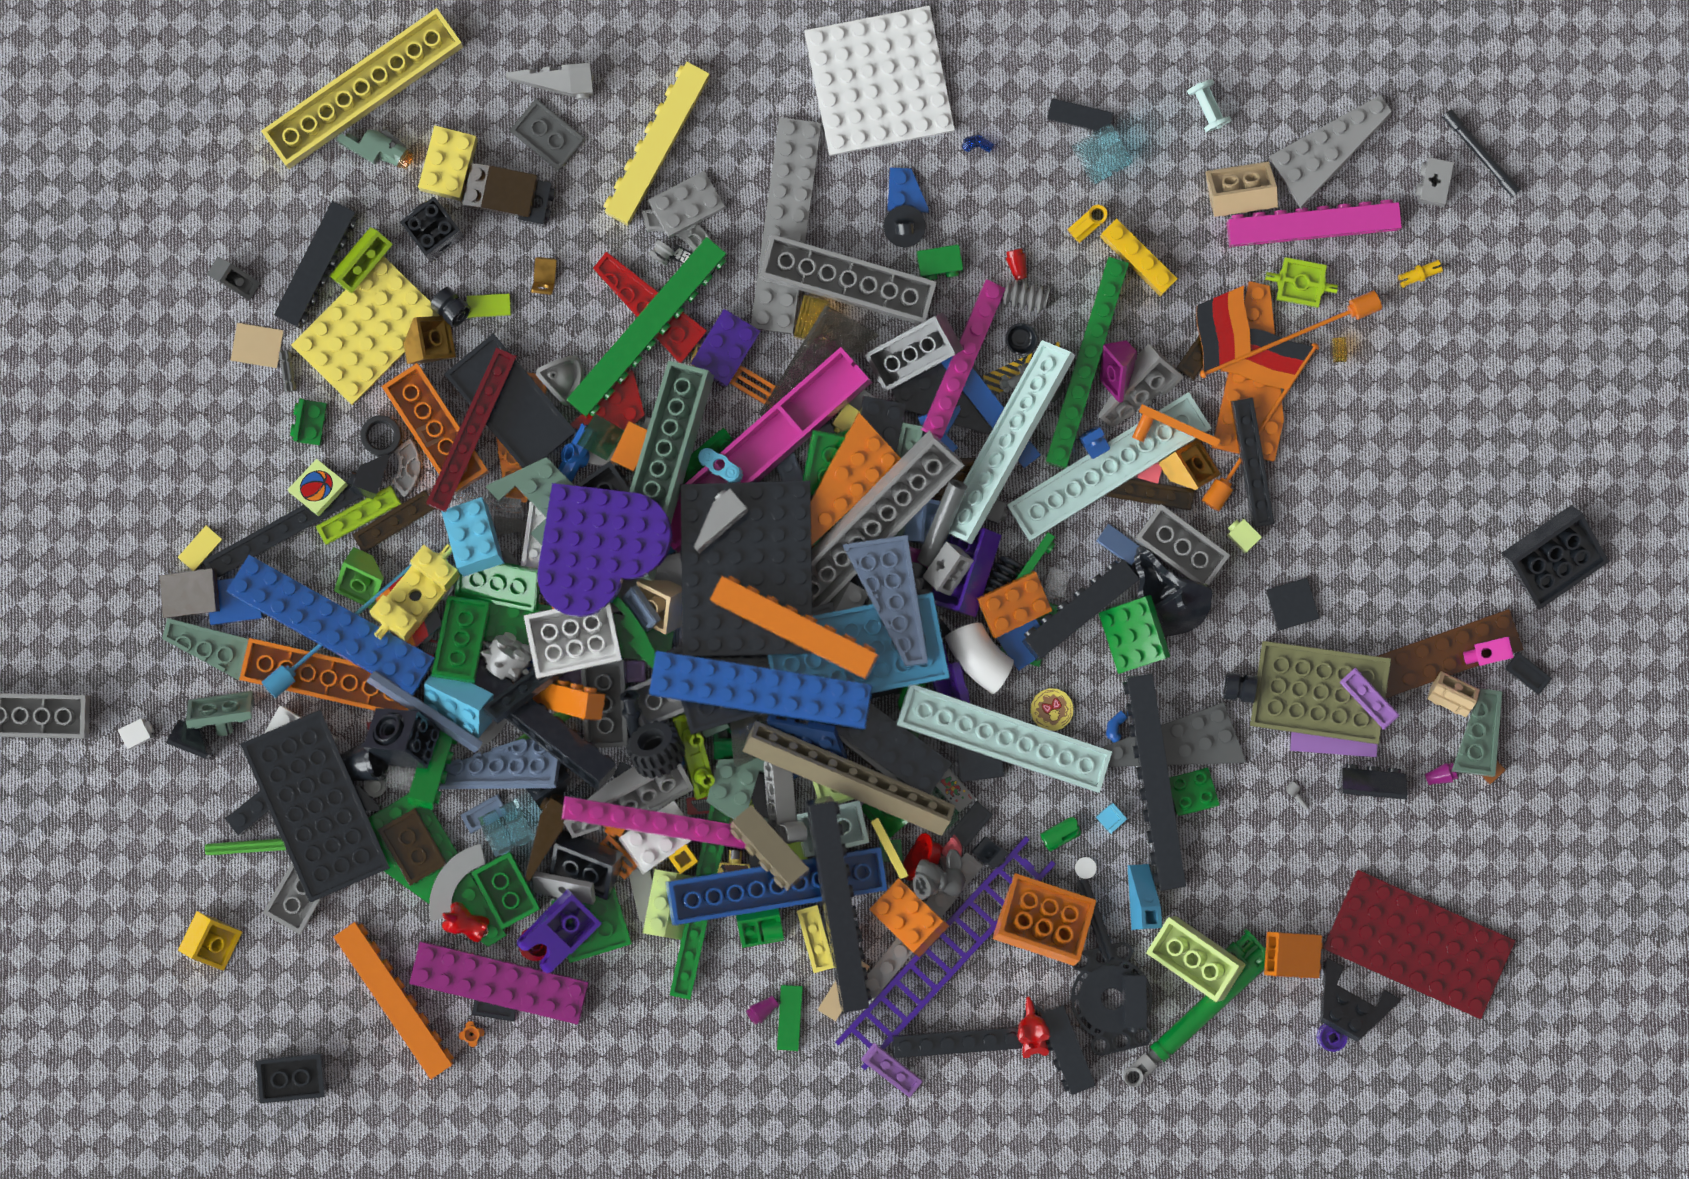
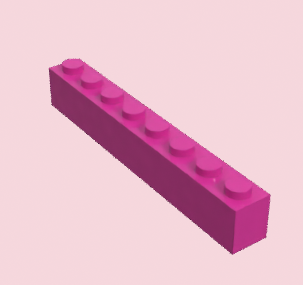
(1313, 224)

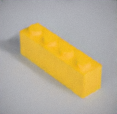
(1138, 257)

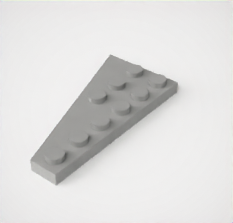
(1321, 154)

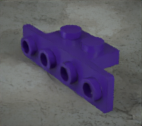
(955, 684)

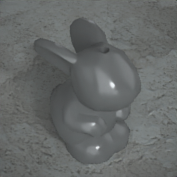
(932, 878)

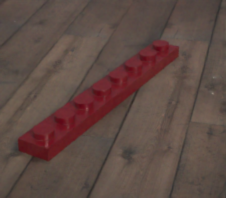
(471, 430)

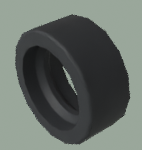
(377, 420)

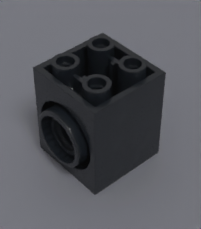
(432, 229)
(401, 738)

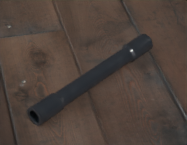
(1504, 179)

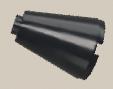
(363, 765)

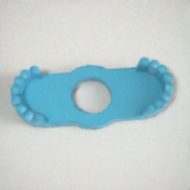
(730, 471)

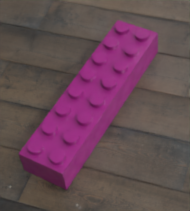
(499, 982)

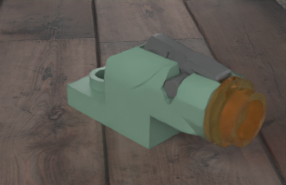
(377, 145)

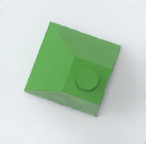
(359, 577)

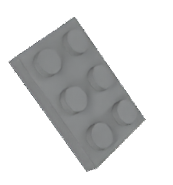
(686, 204)

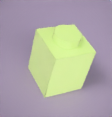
(1243, 535)

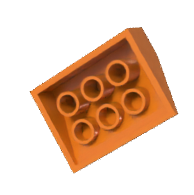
(1045, 919)

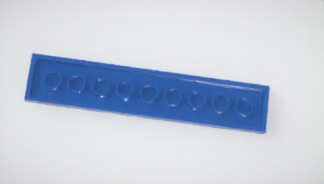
(329, 624)

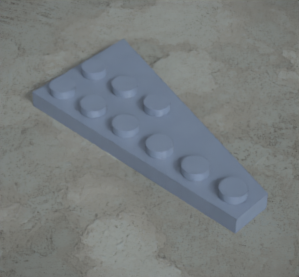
(890, 584)
(505, 767)

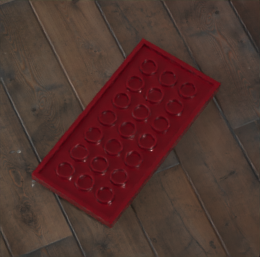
(1418, 944)

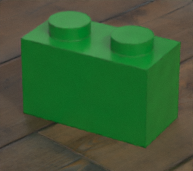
(939, 262)

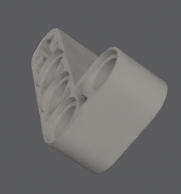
(782, 804)

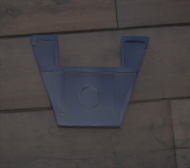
(817, 734)

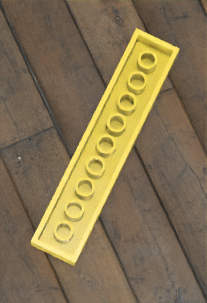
(362, 88)

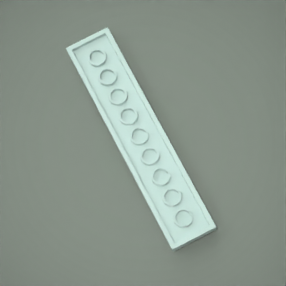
(1010, 437)
(1093, 478)
(1004, 738)

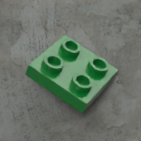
(760, 928)

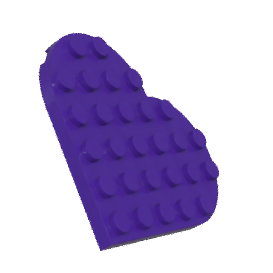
(596, 542)

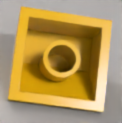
(210, 941)

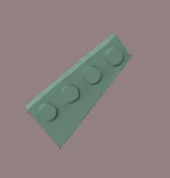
(214, 647)
(1480, 740)

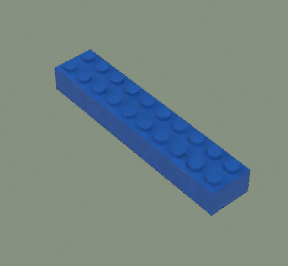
(760, 690)
(756, 890)

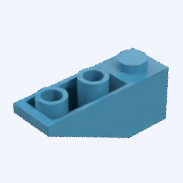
(1144, 901)

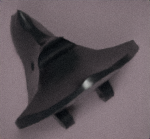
(1177, 601)

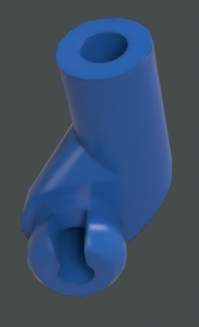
(1113, 726)

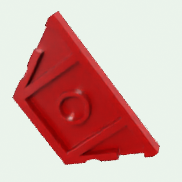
(621, 407)

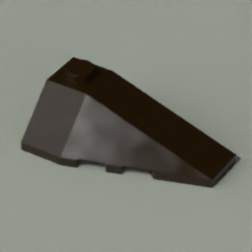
(548, 829)

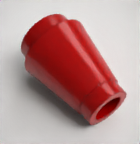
(1017, 263)

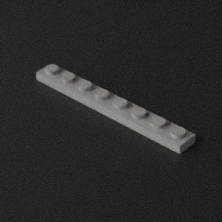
(898, 952)

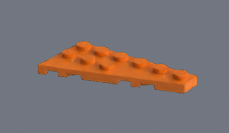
(851, 474)

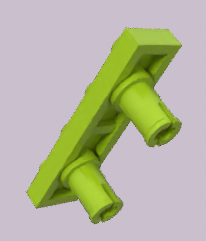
(695, 758)

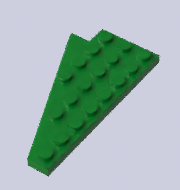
(466, 890)

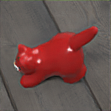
(464, 922)
(1033, 1032)

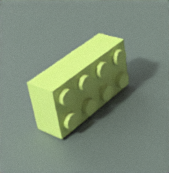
(1196, 958)

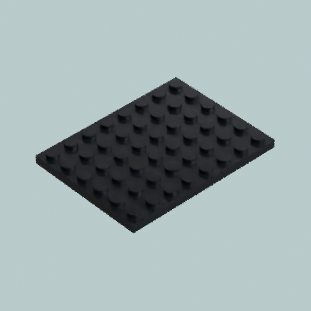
(762, 550)

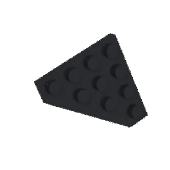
(920, 393)

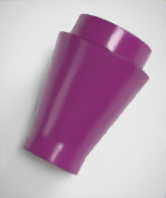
(1441, 775)
(761, 1010)

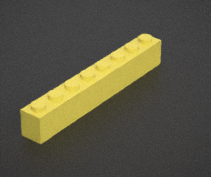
(657, 143)

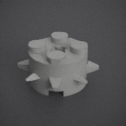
(507, 657)

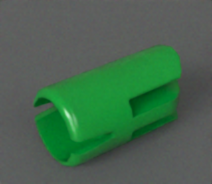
(1060, 834)

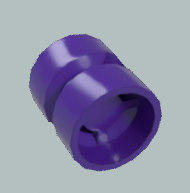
(1330, 1038)

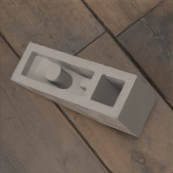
(722, 515)

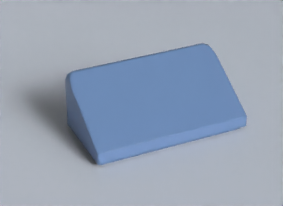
(1118, 544)

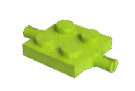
(1301, 282)

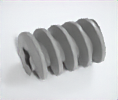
(1025, 296)

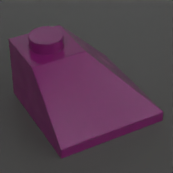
(1117, 367)

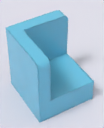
(1111, 818)

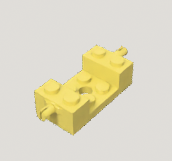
(428, 575)

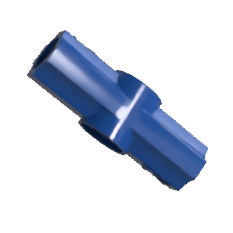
(574, 456)

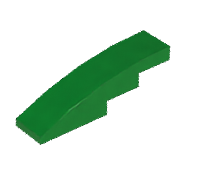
(640, 642)

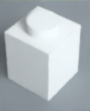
(136, 733)

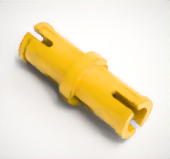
(1420, 273)

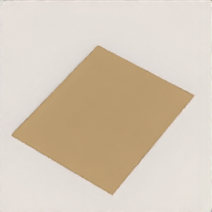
(257, 345)

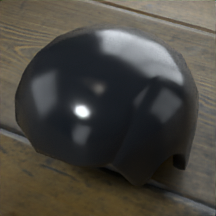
(1021, 339)

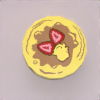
(1051, 709)

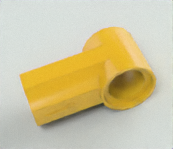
(1086, 224)

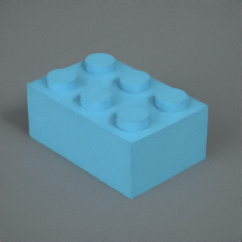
(472, 537)
(459, 703)

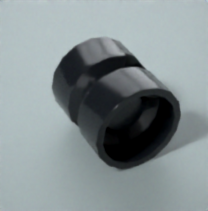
(450, 306)
(1240, 687)

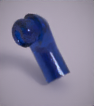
(977, 141)

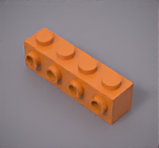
(572, 700)

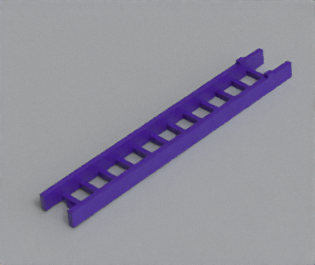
(949, 972)

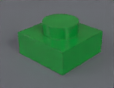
(898, 848)

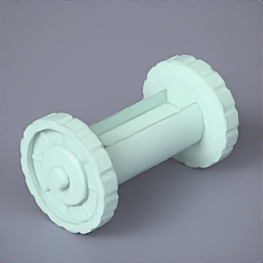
(1209, 105)

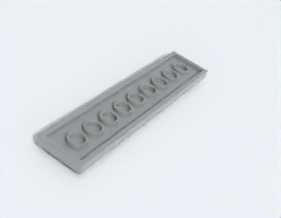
(786, 216)

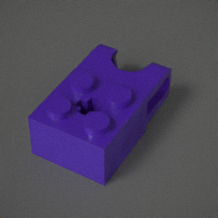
(558, 937)

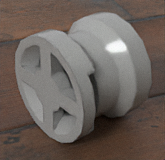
(663, 251)

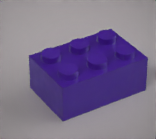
(725, 347)

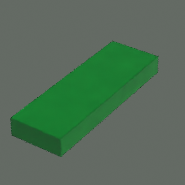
(789, 1017)

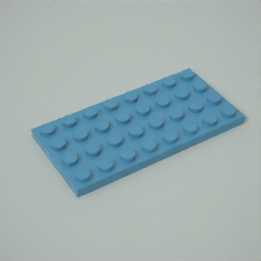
(867, 628)

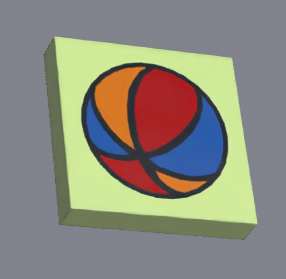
(317, 487)

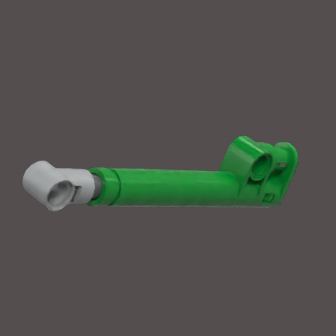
(1203, 1011)

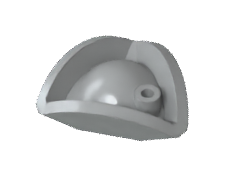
(561, 376)

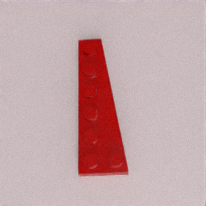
(637, 294)

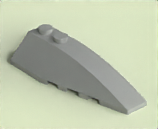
(638, 792)

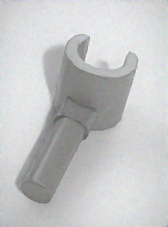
(1293, 790)

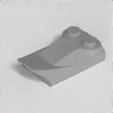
(290, 904)

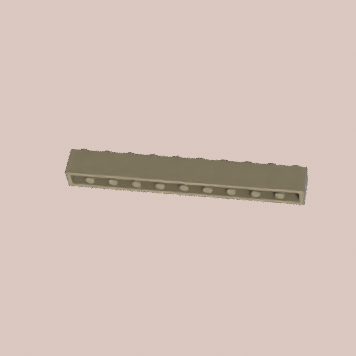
(849, 778)

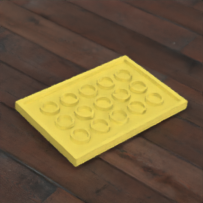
(363, 331)

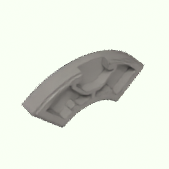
(408, 467)

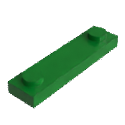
(1045, 546)

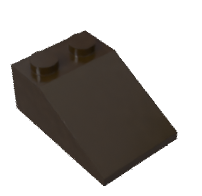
(500, 190)

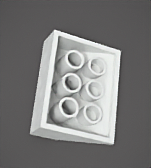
(571, 643)

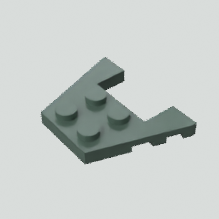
(535, 484)
(734, 786)

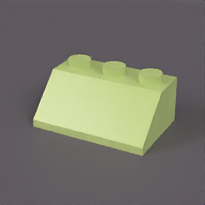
(658, 916)

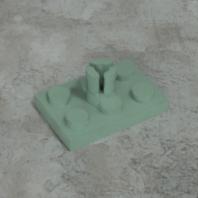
(220, 711)

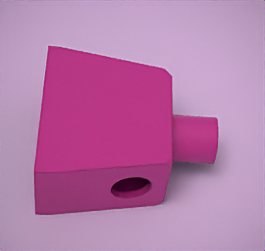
(1500, 651)

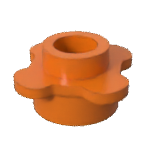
(465, 1034)

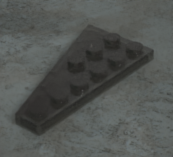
(825, 337)

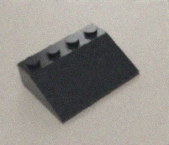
(1555, 556)

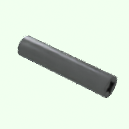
(942, 521)

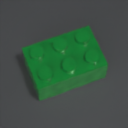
(506, 890)

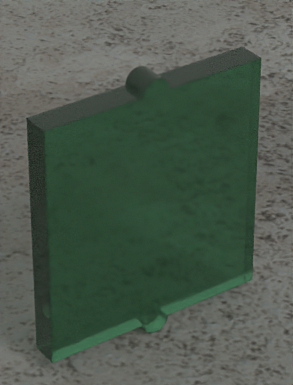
(600, 437)

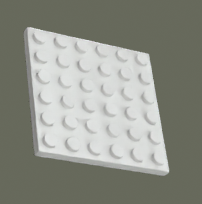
(879, 80)

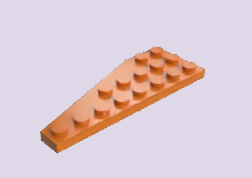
(1260, 317)

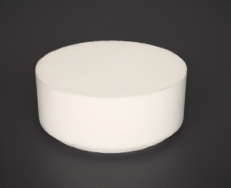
(1085, 867)

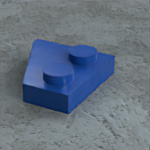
(905, 190)

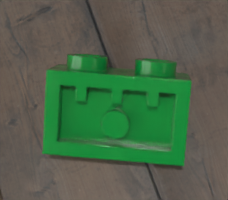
(309, 422)

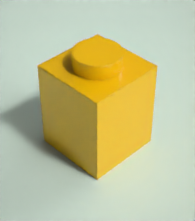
(683, 858)

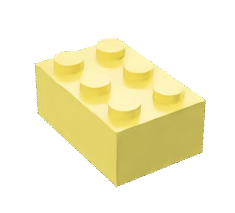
(448, 163)

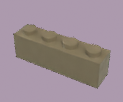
(769, 848)

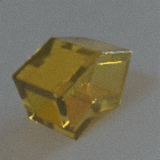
(1339, 349)

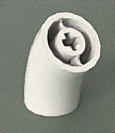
(980, 656)

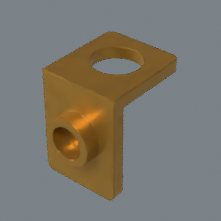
(544, 275)

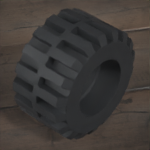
(655, 749)

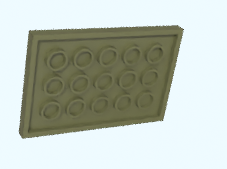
(1304, 694)

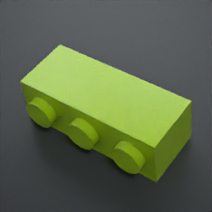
(361, 260)

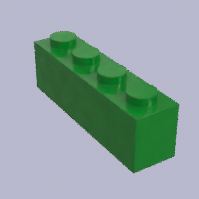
(427, 782)

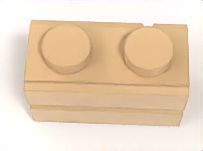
(1453, 694)

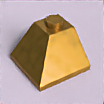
(429, 340)
(1190, 466)

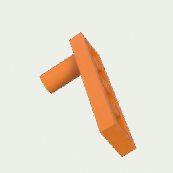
(1150, 414)

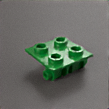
(1193, 792)

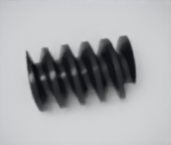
(1003, 573)

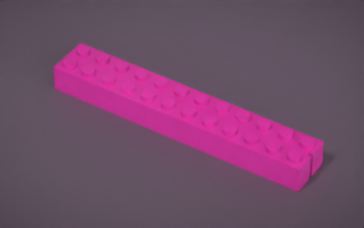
(785, 425)

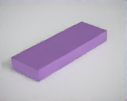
(1369, 698)
(891, 1070)

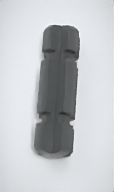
(287, 371)

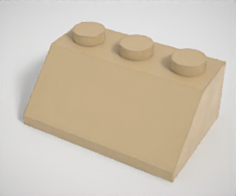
(1242, 189)

